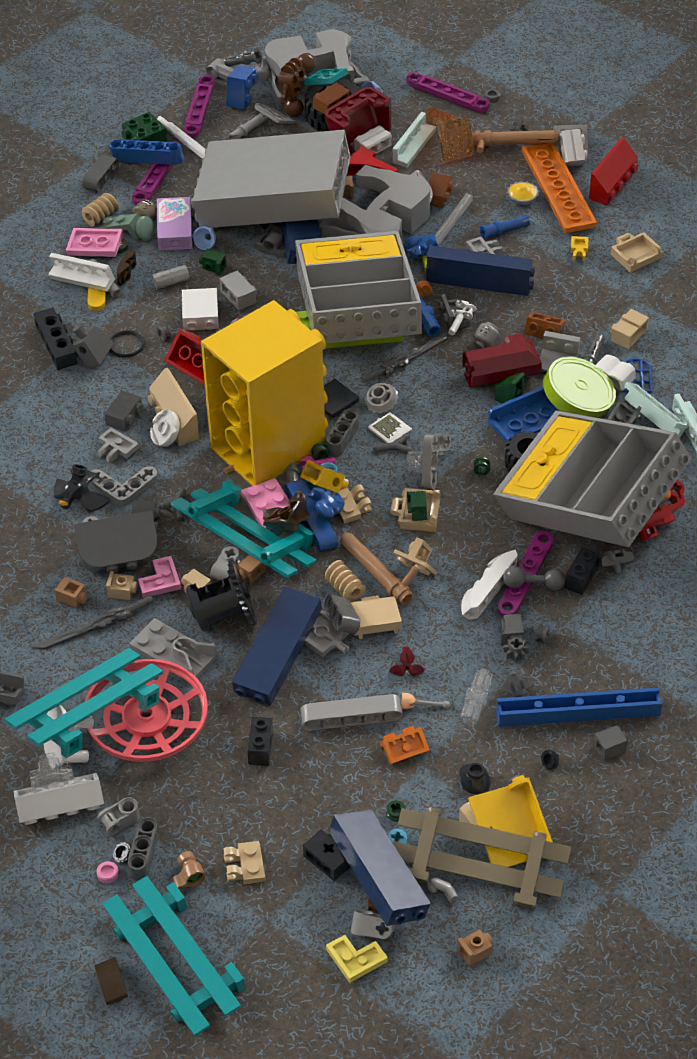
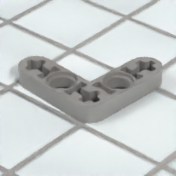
(431, 445)
(121, 489)

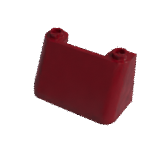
(360, 113)

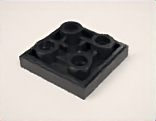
(339, 398)

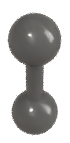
(515, 577)

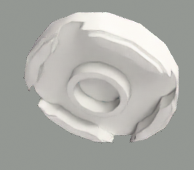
(165, 428)

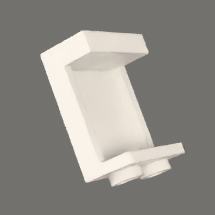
(200, 309)

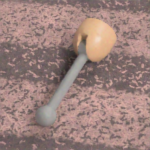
(408, 701)

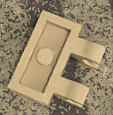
(351, 510)
(250, 860)

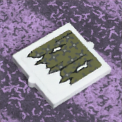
(389, 428)

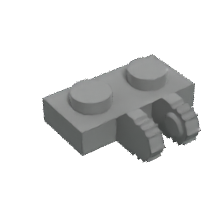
(479, 245)
(117, 443)

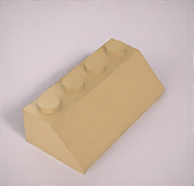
(167, 395)

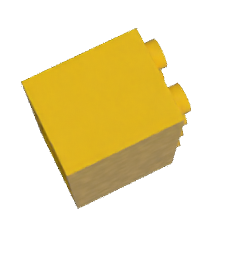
(265, 392)

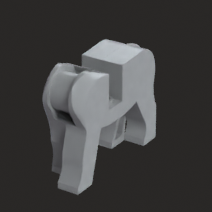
(330, 53)
(399, 207)

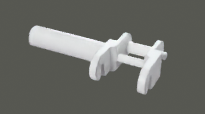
(460, 314)

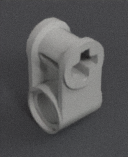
(220, 567)
(118, 816)
(368, 924)

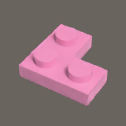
(164, 580)

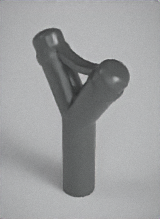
(396, 445)
(167, 505)

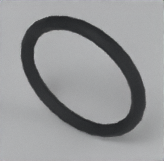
(128, 332)

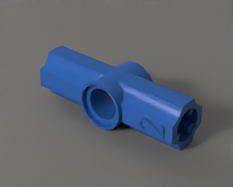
(429, 322)

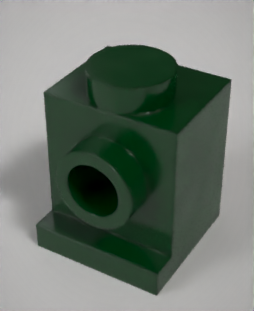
(213, 261)
(417, 505)

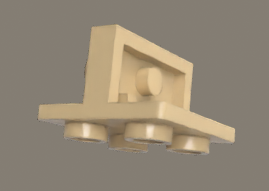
(418, 555)

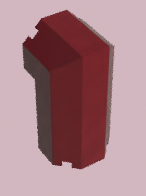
(501, 361)

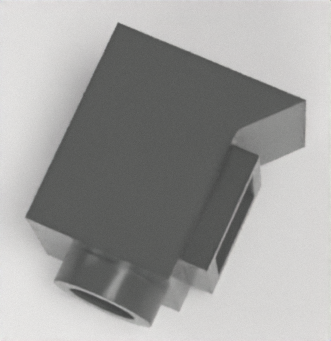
(511, 627)

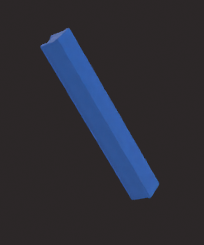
(578, 707)

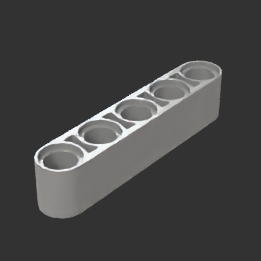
(351, 712)

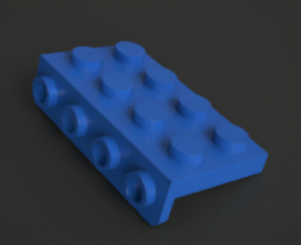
(521, 414)

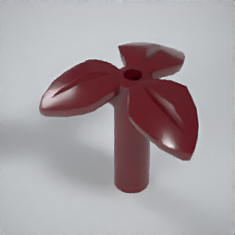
(406, 659)

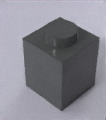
(610, 742)

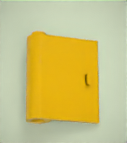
(512, 811)

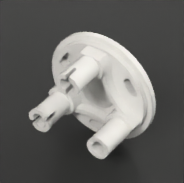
(51, 747)

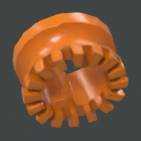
(420, 288)

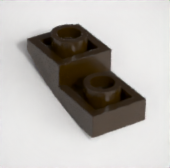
(125, 266)
(111, 981)

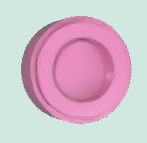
(107, 872)

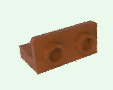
(539, 323)

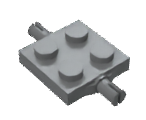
(325, 637)

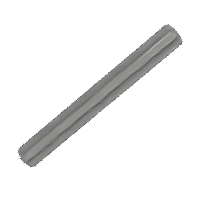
(453, 218)

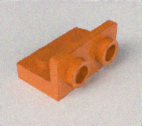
(405, 745)

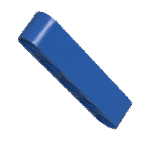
(147, 152)
(324, 535)

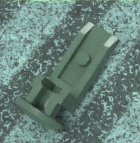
(137, 227)

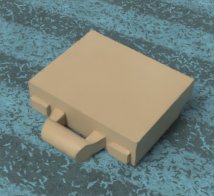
(636, 251)
(405, 519)
(377, 615)

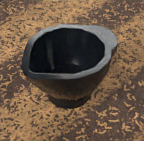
(475, 778)

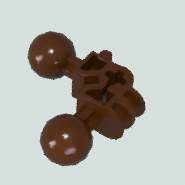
(288, 81)

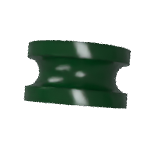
(320, 451)
(482, 466)
(393, 805)

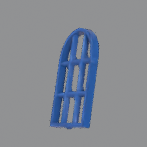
(641, 370)

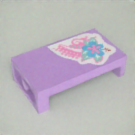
(174, 223)

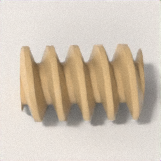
(99, 209)
(344, 581)

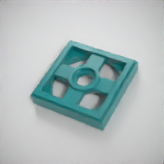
(326, 76)

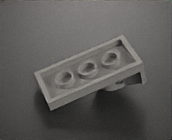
(167, 644)

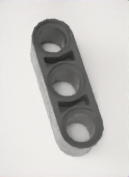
(100, 173)
(343, 432)
(342, 614)
(143, 840)

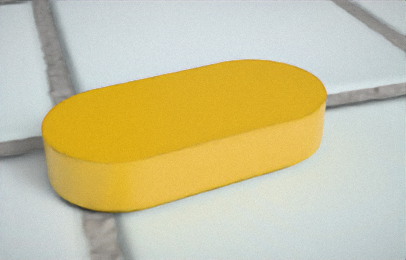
(96, 299)

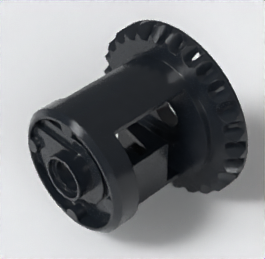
(221, 599)

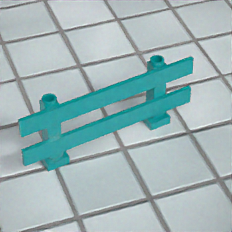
(269, 555)
(112, 670)
(160, 909)

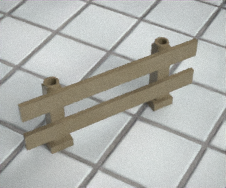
(528, 880)

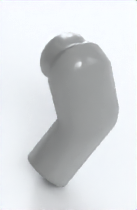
(438, 884)

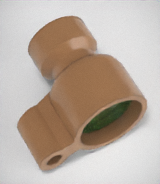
(191, 873)

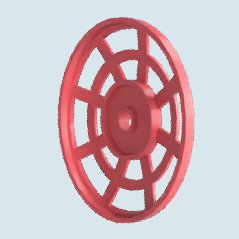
(160, 717)

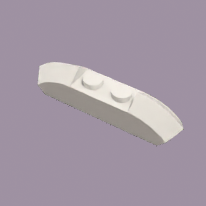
(483, 591)

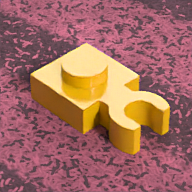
(579, 247)

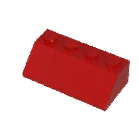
(613, 173)
(187, 355)

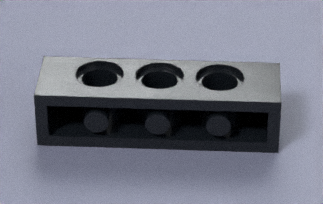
(56, 338)

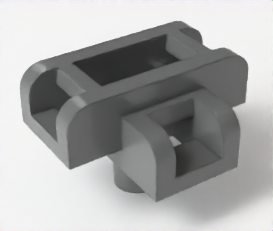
(615, 557)

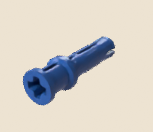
(497, 227)

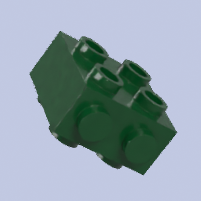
(144, 128)

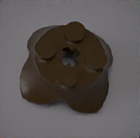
(288, 517)

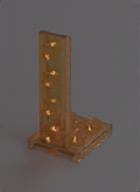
(454, 134)

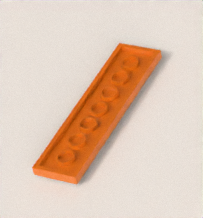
(559, 187)

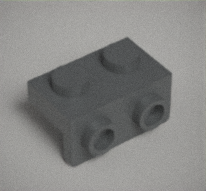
(446, 306)
(623, 413)
(11, 687)

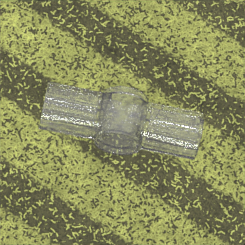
(476, 697)

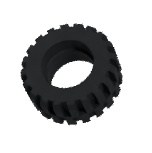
(316, 118)

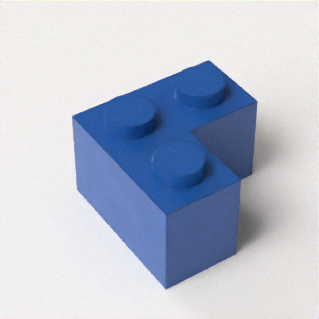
(239, 86)

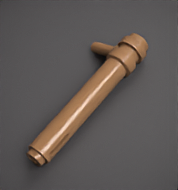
(490, 138)
(393, 585)

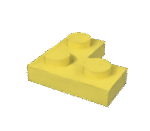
(355, 963)

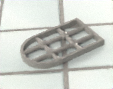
(274, 114)

